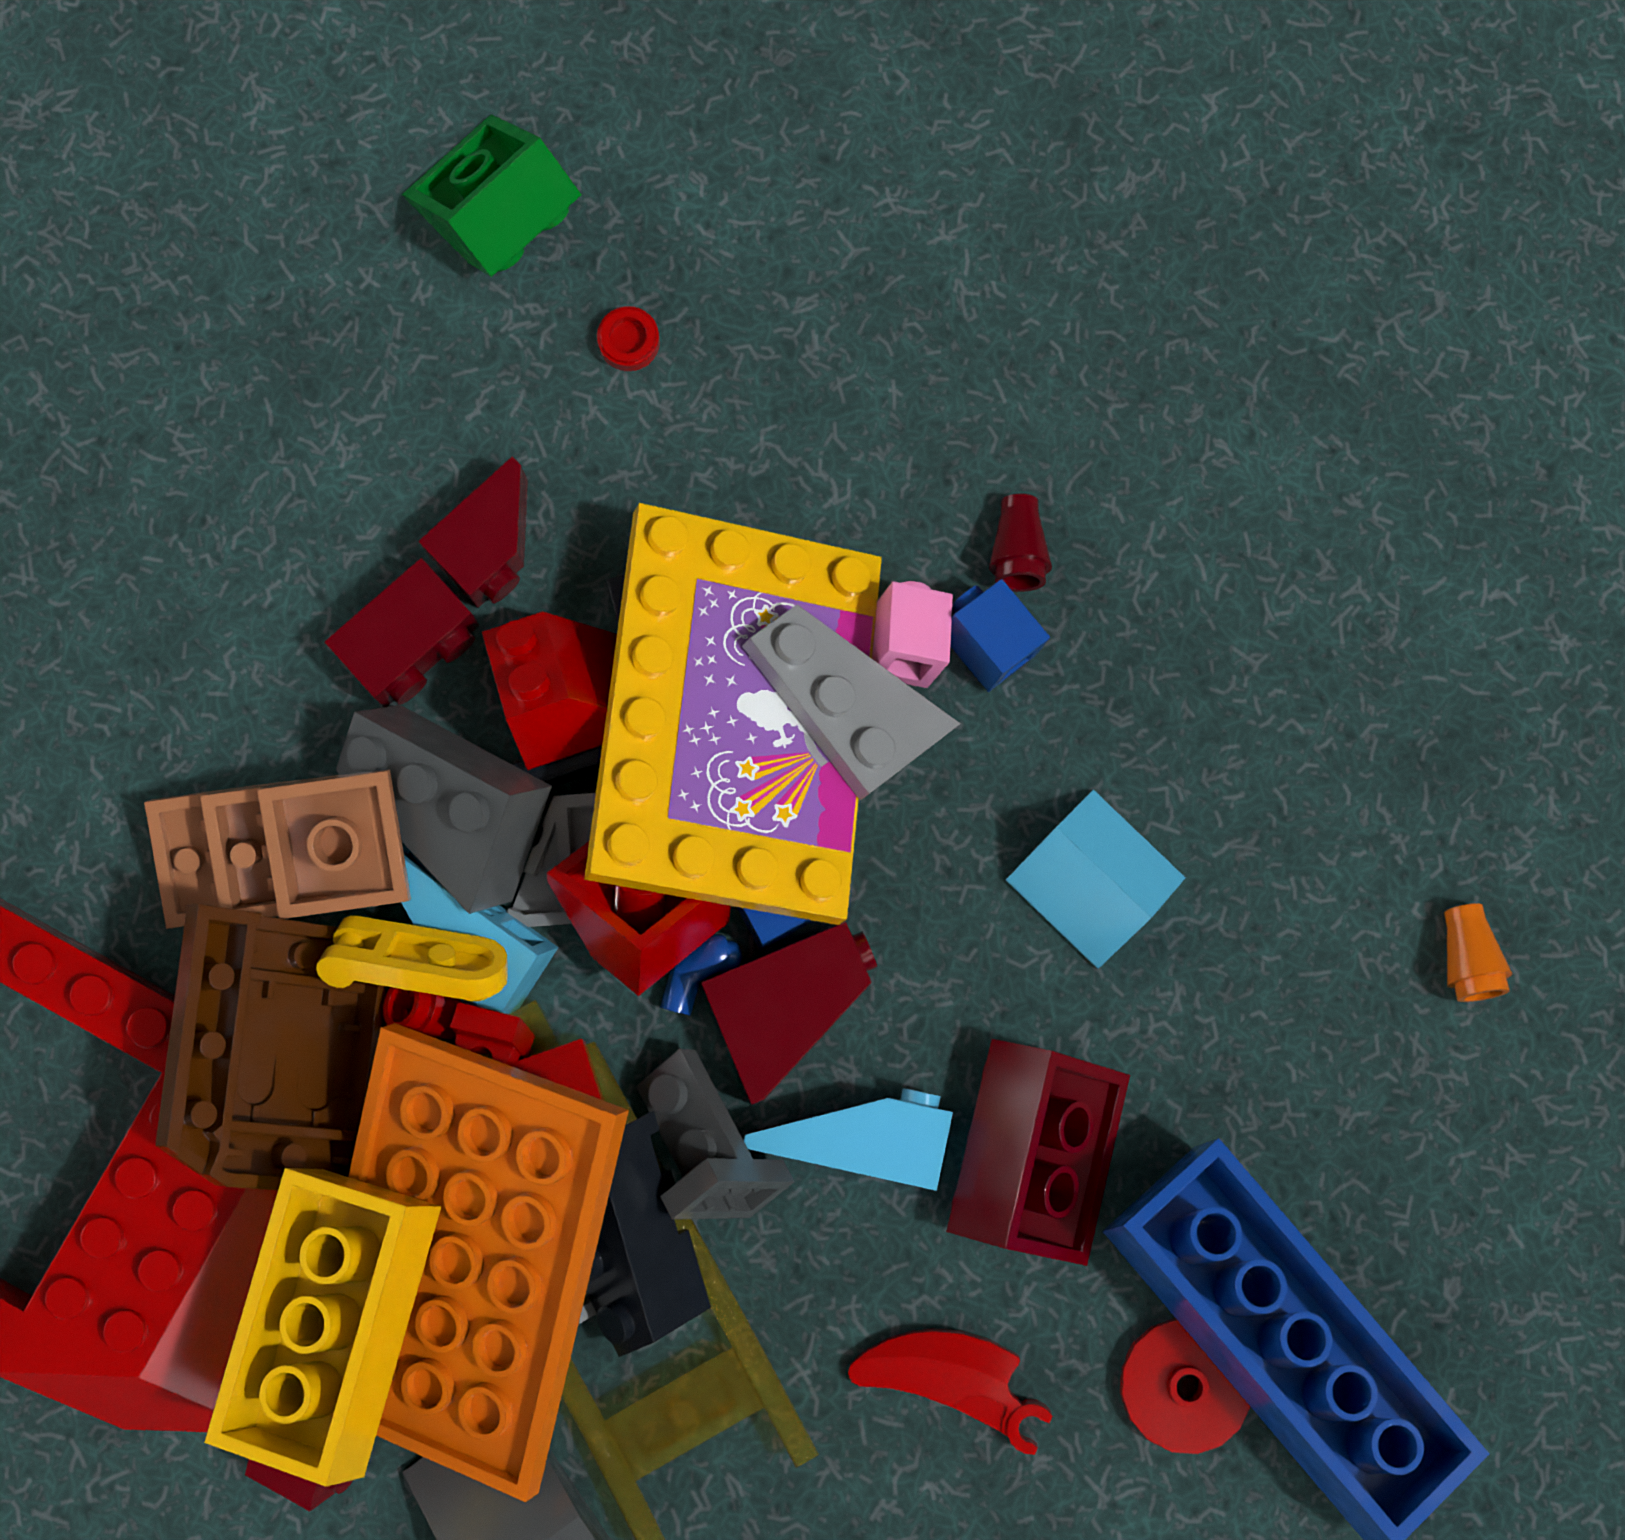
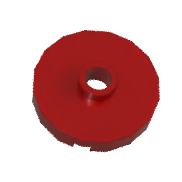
(1152, 1400)

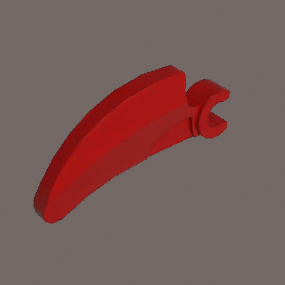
(954, 1371)

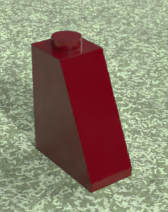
(787, 1003)

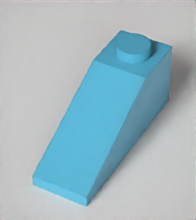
(525, 948)
(877, 1139)

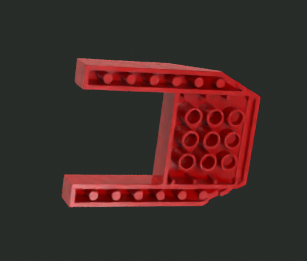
(159, 1259)

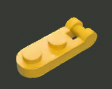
(414, 959)

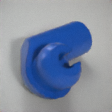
(708, 959)

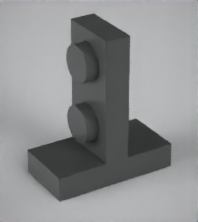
(706, 1146)

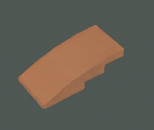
(280, 847)

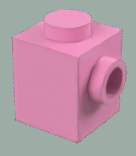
(913, 632)

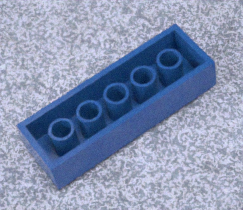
(1296, 1344)

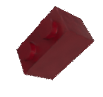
(404, 635)

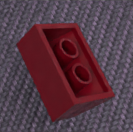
(1038, 1152)

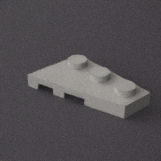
(846, 700)

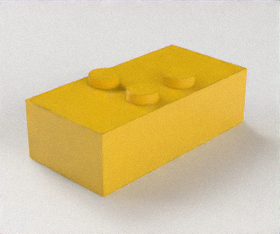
(322, 1326)

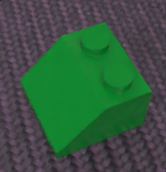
(494, 194)

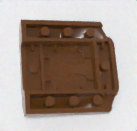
(264, 1052)

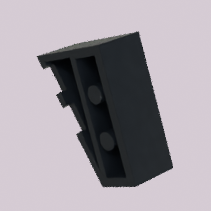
(643, 1267)

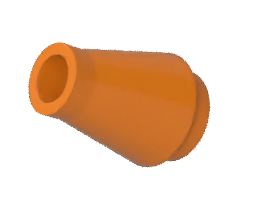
(1474, 956)

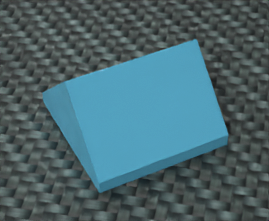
(1096, 879)

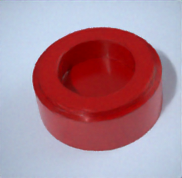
(628, 338)

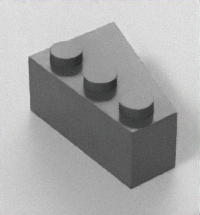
(454, 802)

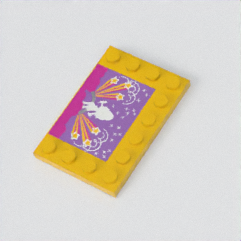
(701, 760)

